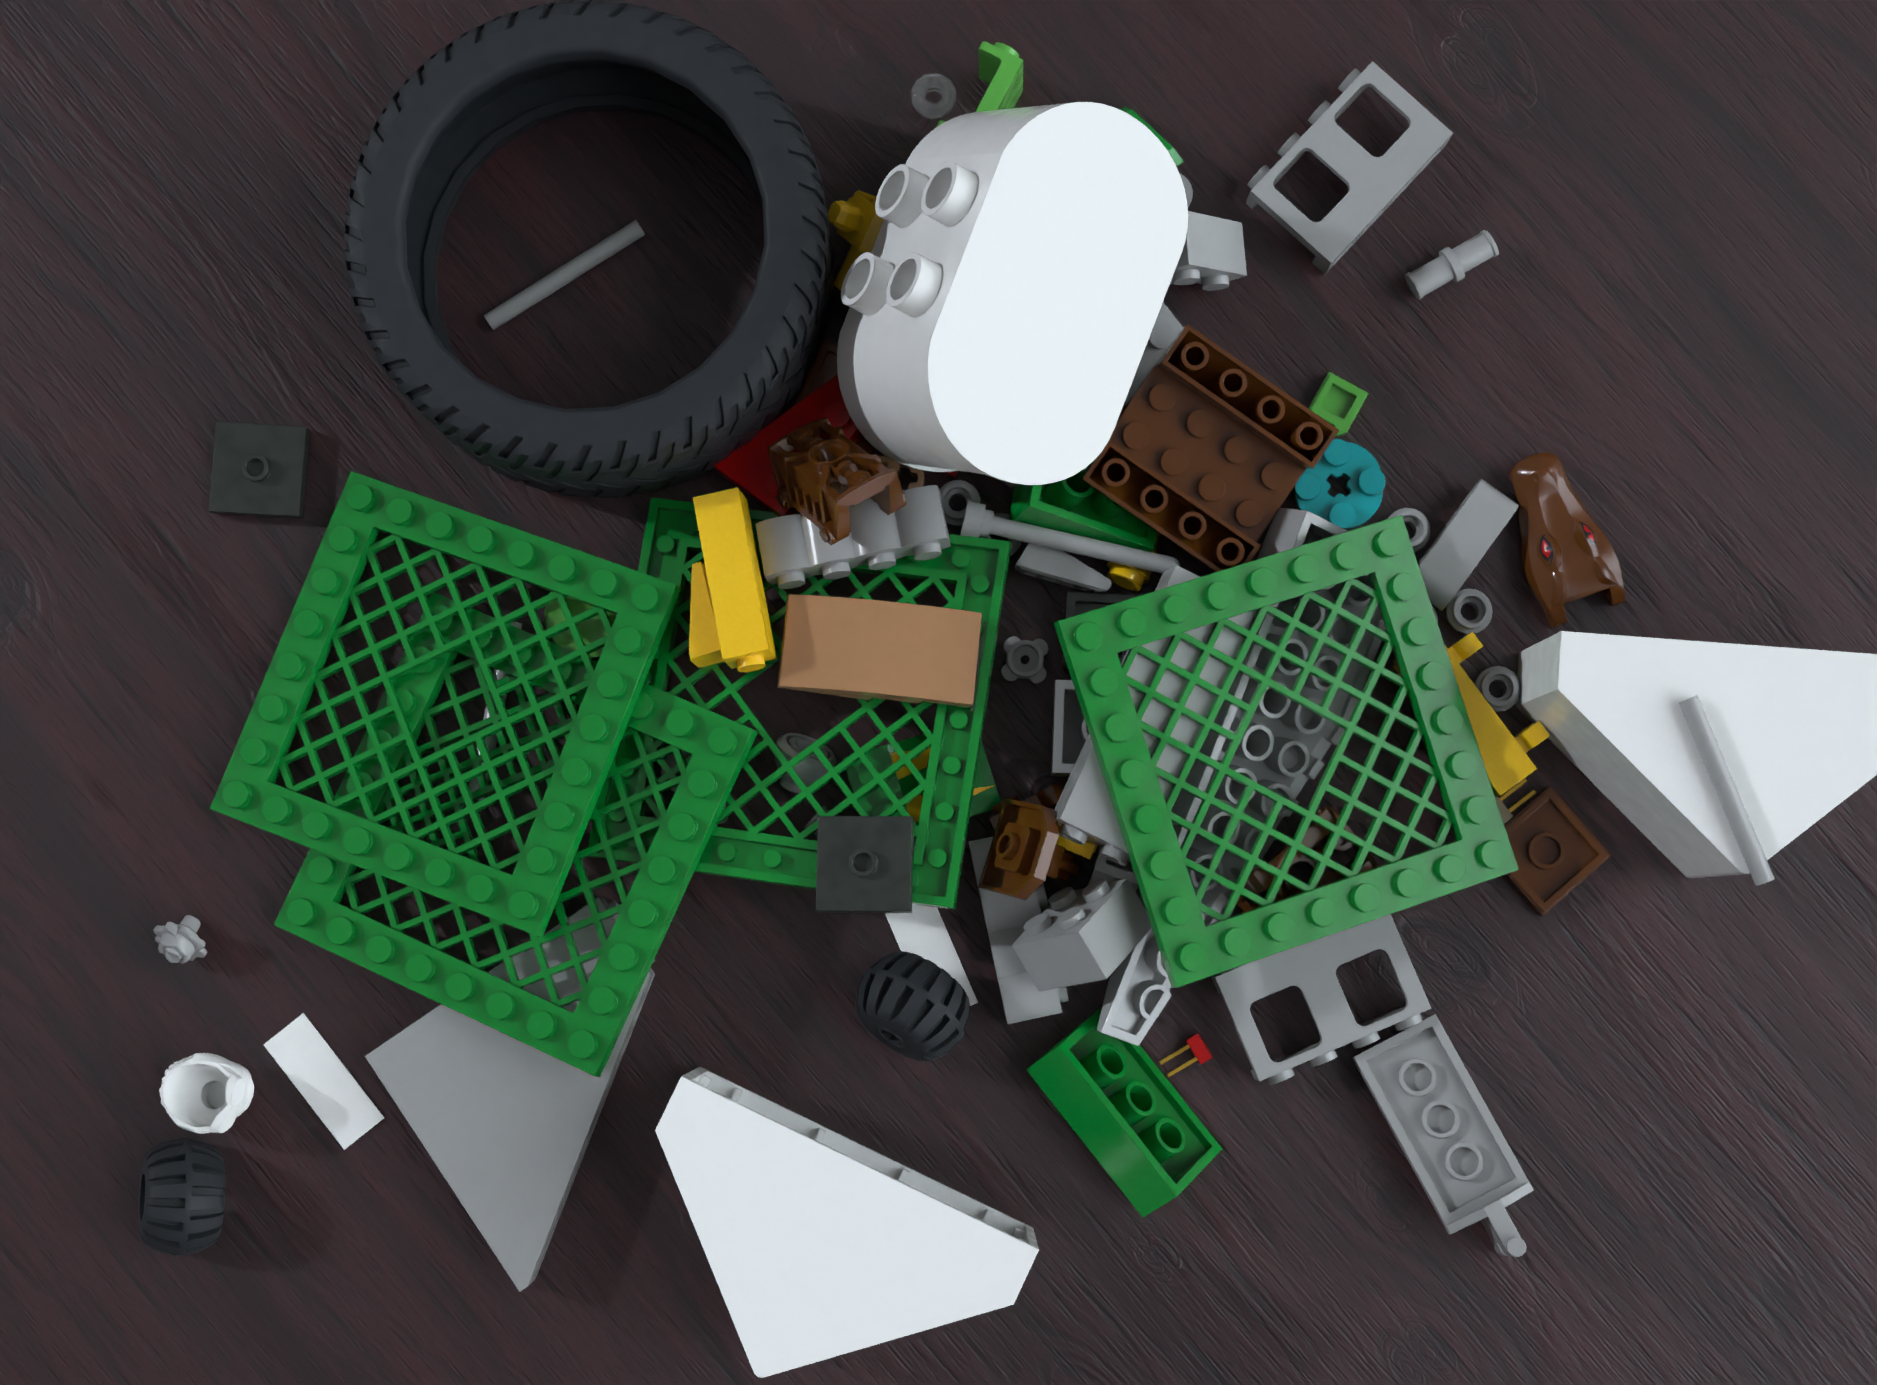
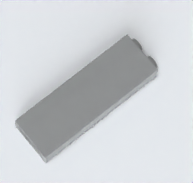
(1085, 804)

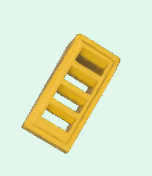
(703, 635)

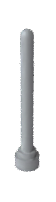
(981, 523)

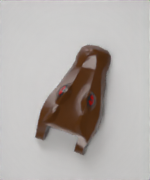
(1561, 543)

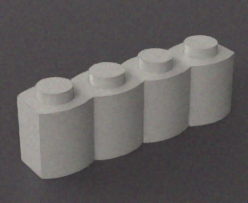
(795, 551)
(1004, 925)

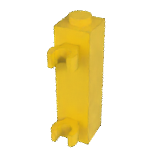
(734, 580)
(1501, 752)

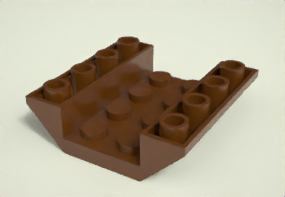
(1208, 451)

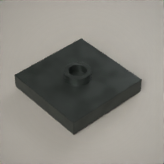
(259, 470)
(865, 864)

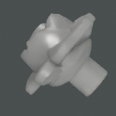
(180, 940)

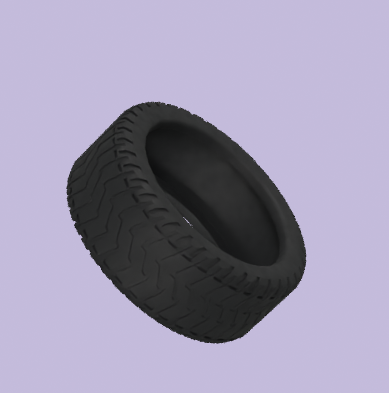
(530, 72)

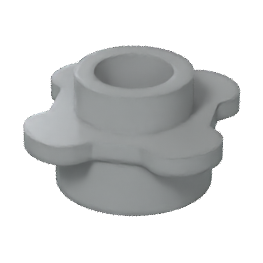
(1015, 650)

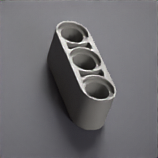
(1464, 542)

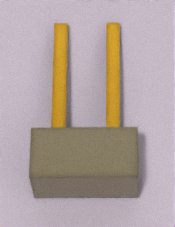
(1506, 813)

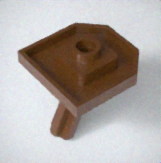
(1025, 851)

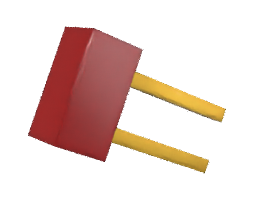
(1199, 1049)

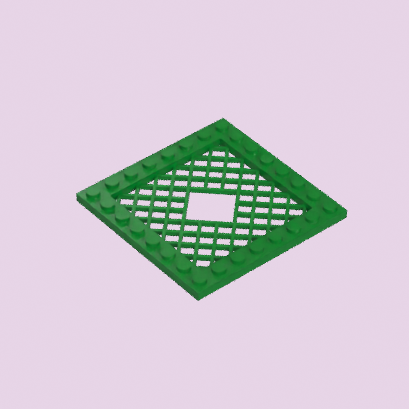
(980, 576)
(579, 773)
(1145, 819)
(646, 912)

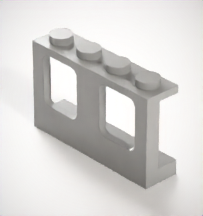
(1370, 180)
(1313, 971)

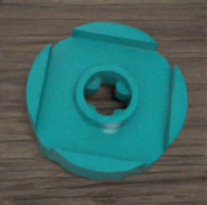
(1364, 486)

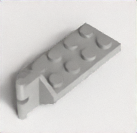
(1446, 1132)

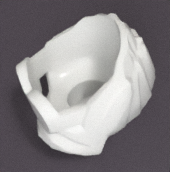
(206, 1092)

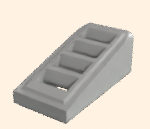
(1061, 568)

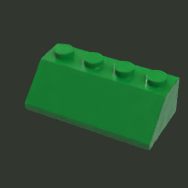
(1125, 1114)

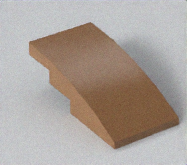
(879, 650)

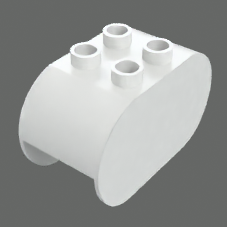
(1011, 290)

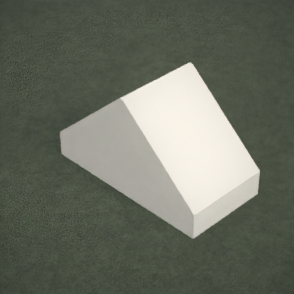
(1785, 718)
(825, 1237)

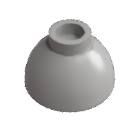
(808, 770)

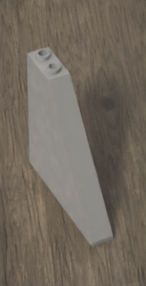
(502, 1114)

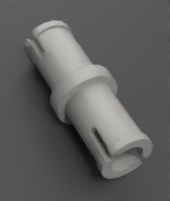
(1452, 264)

